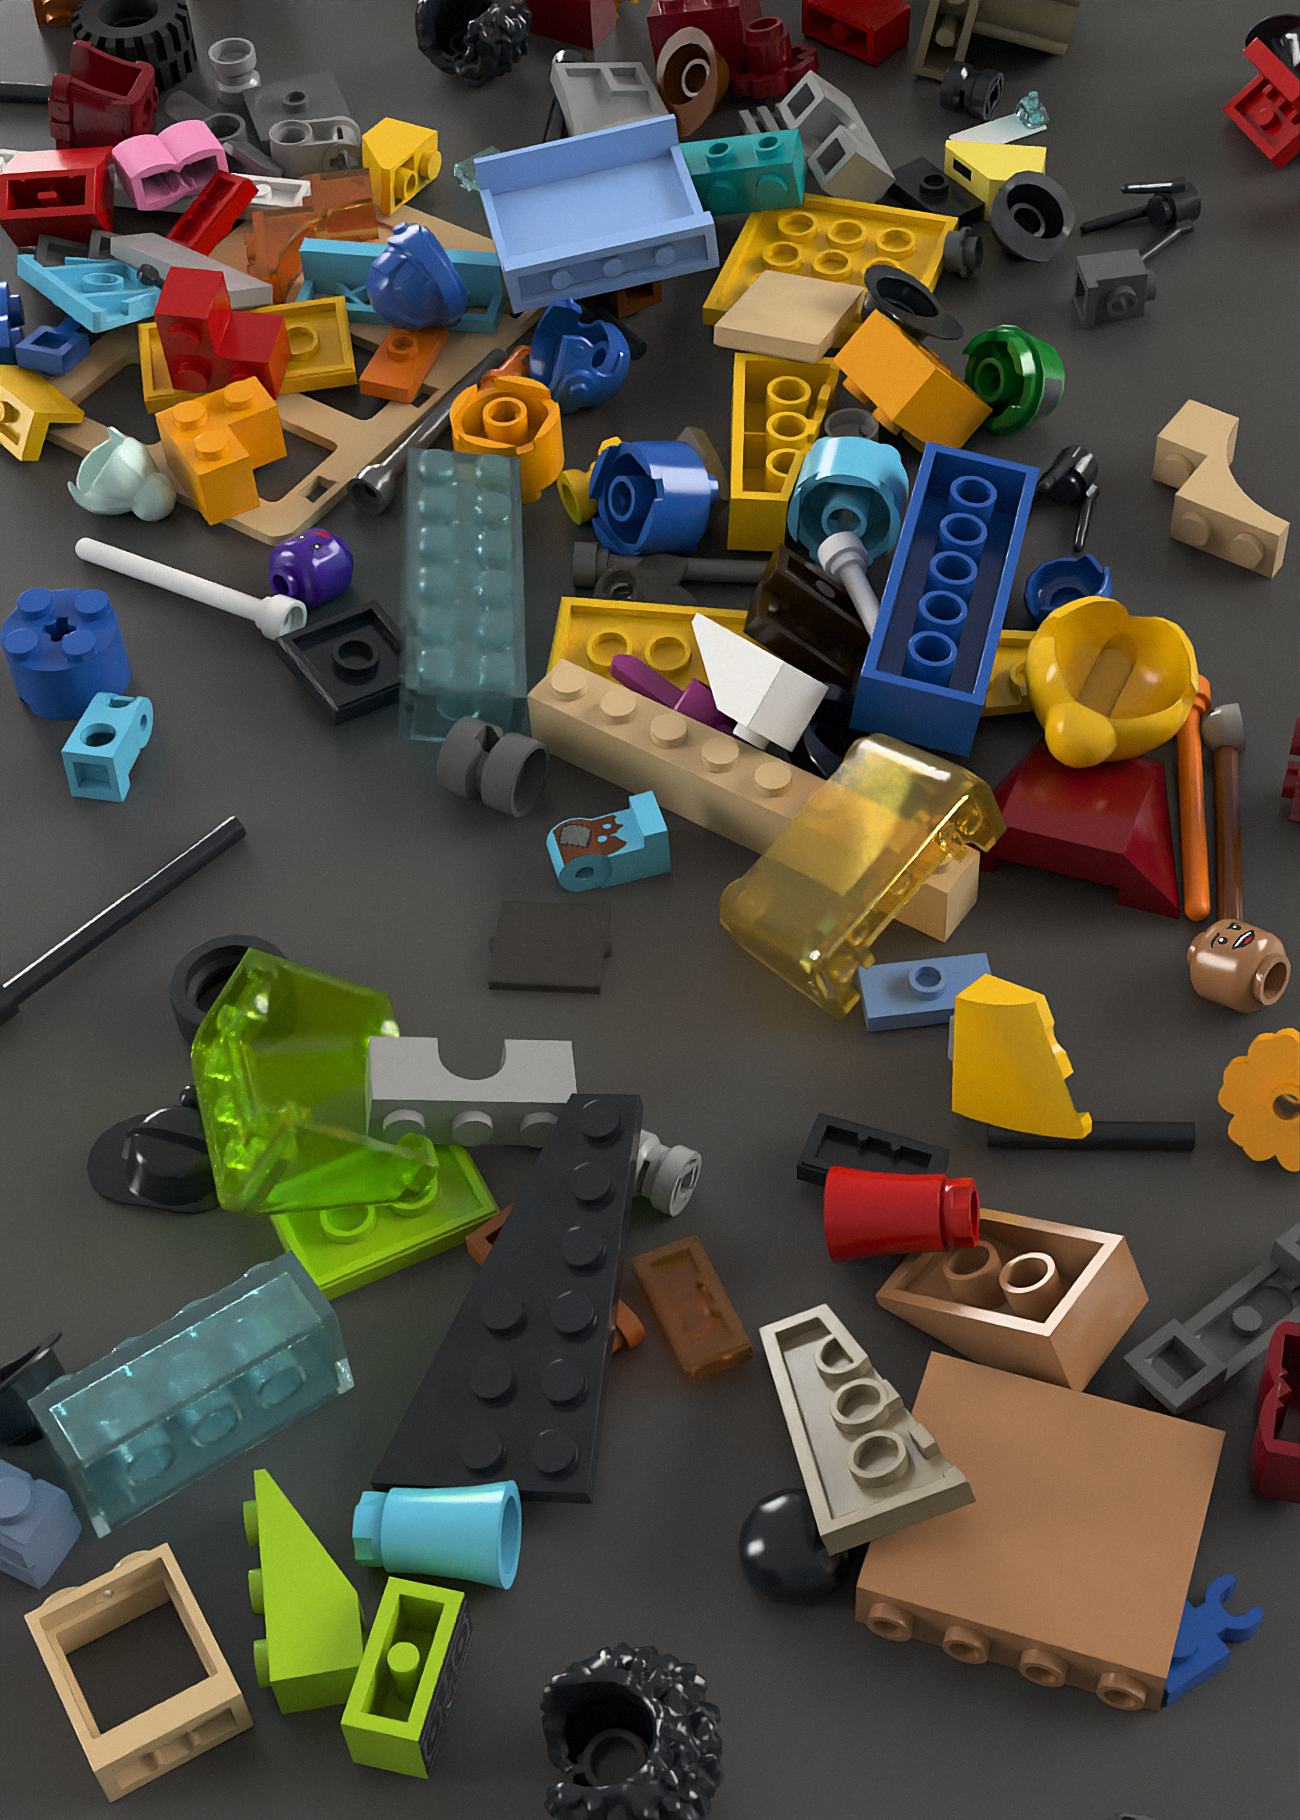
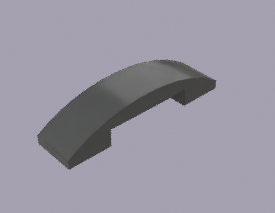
(1226, 1338)

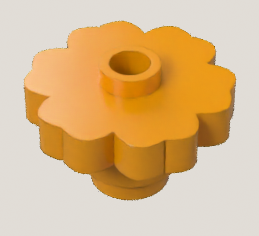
(1256, 1093)

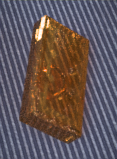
(692, 1309)

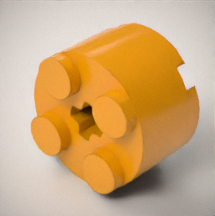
(512, 421)

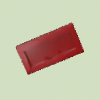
(213, 212)

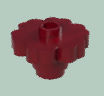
(770, 61)

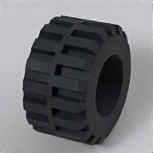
(141, 31)

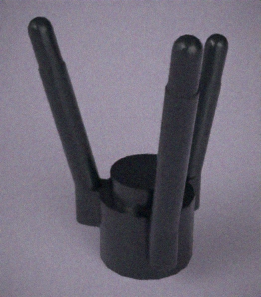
(1171, 207)
(1070, 481)

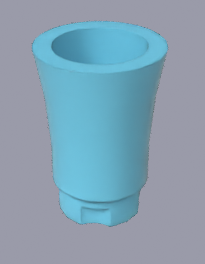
(442, 1532)

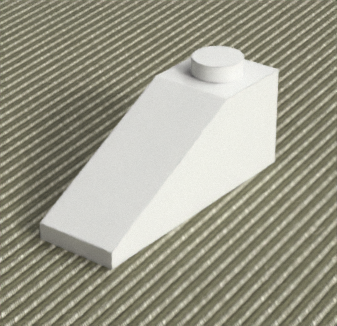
(756, 687)

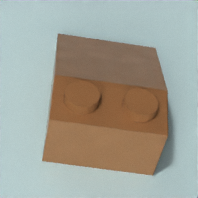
(1025, 1299)

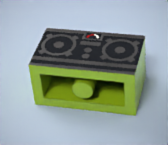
(408, 1677)

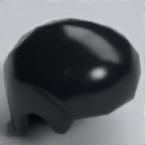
(785, 1551)

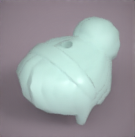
(123, 479)

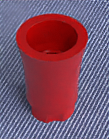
(897, 1213)

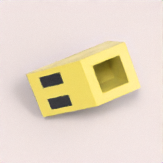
(987, 166)

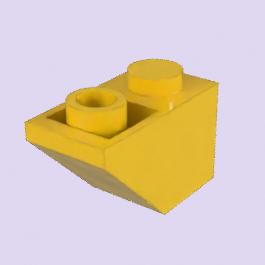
(400, 161)

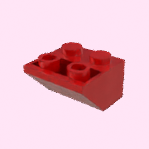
(57, 194)

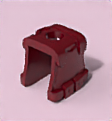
(101, 100)

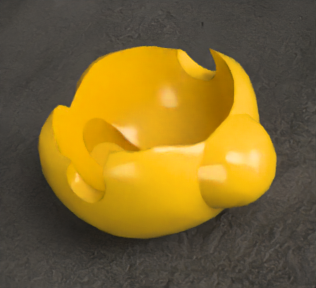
(1108, 681)

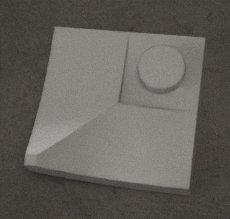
(604, 95)

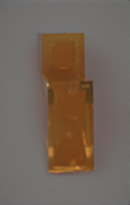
(338, 210)

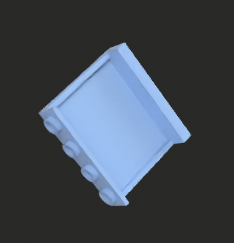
(595, 213)

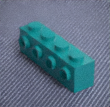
(748, 172)

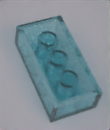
(193, 1392)

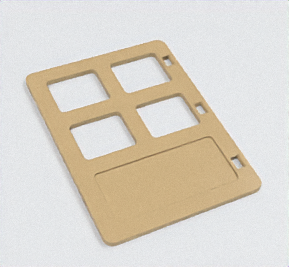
(353, 440)

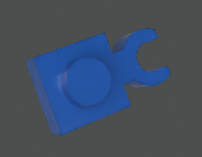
(1199, 1640)

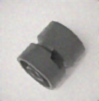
(488, 764)

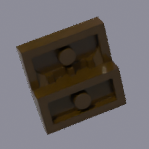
(806, 619)

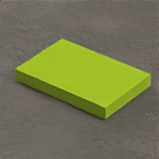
(368, 1243)

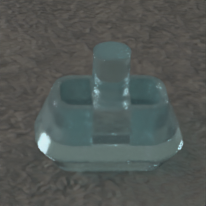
(1032, 112)

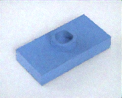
(916, 990)

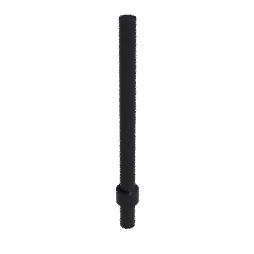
(117, 916)

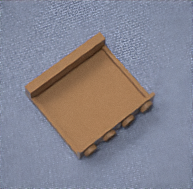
(1073, 1541)

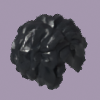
(473, 36)
(631, 1738)

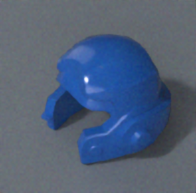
(416, 282)
(577, 360)

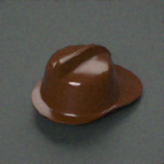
(691, 79)

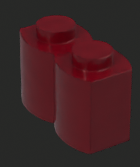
(1276, 1444)

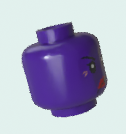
(311, 567)

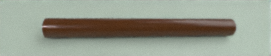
(1227, 834)

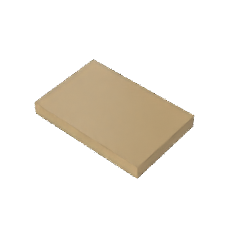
(789, 316)

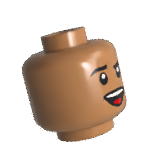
(1238, 966)

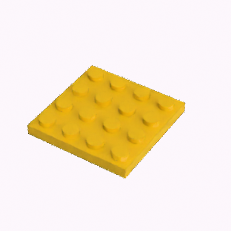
(831, 243)

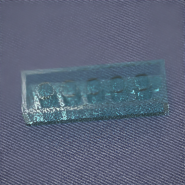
(461, 593)

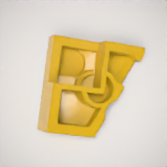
(1010, 1063)

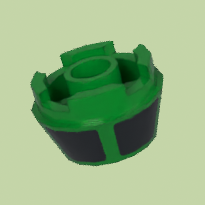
(1014, 376)

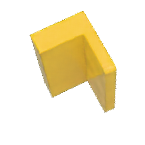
(27, 409)

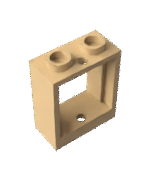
(169, 1731)

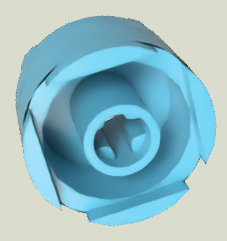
(849, 488)

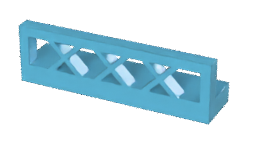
(344, 267)

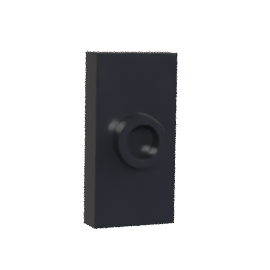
(928, 189)
(865, 1148)

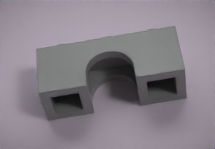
(845, 153)
(415, 1093)

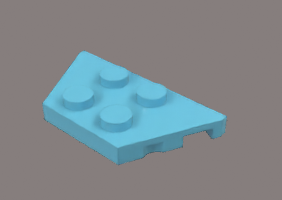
(92, 291)

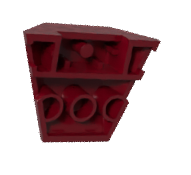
(1090, 825)

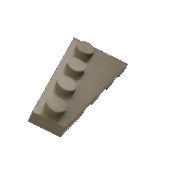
(853, 1437)

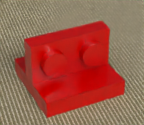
(1269, 106)

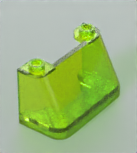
(286, 1094)

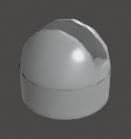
(1223, 727)

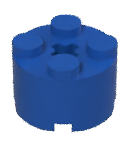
(651, 498)
(64, 650)

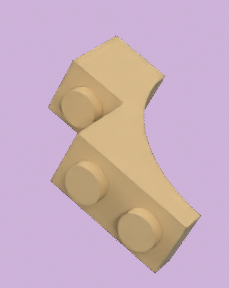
(1210, 505)

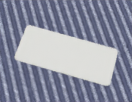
(997, 131)

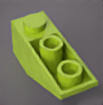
(308, 1606)

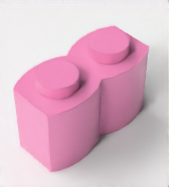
(169, 165)

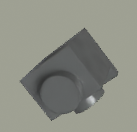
(1111, 286)

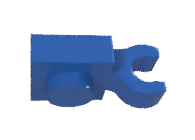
(54, 349)

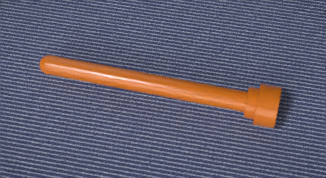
(1193, 808)

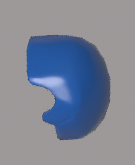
(1062, 582)

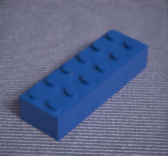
(945, 600)

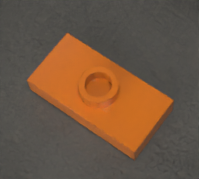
(402, 363)

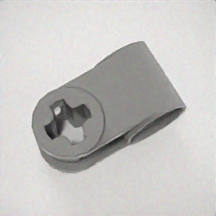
(314, 146)

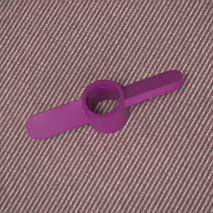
(694, 702)

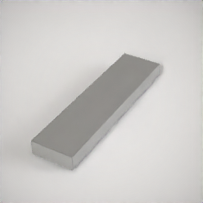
(161, 253)

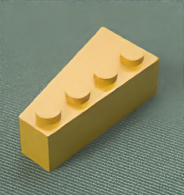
(775, 421)

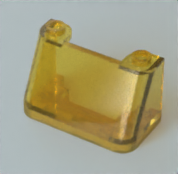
(855, 864)

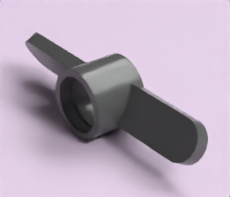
(228, 130)

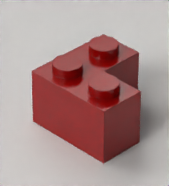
(210, 342)

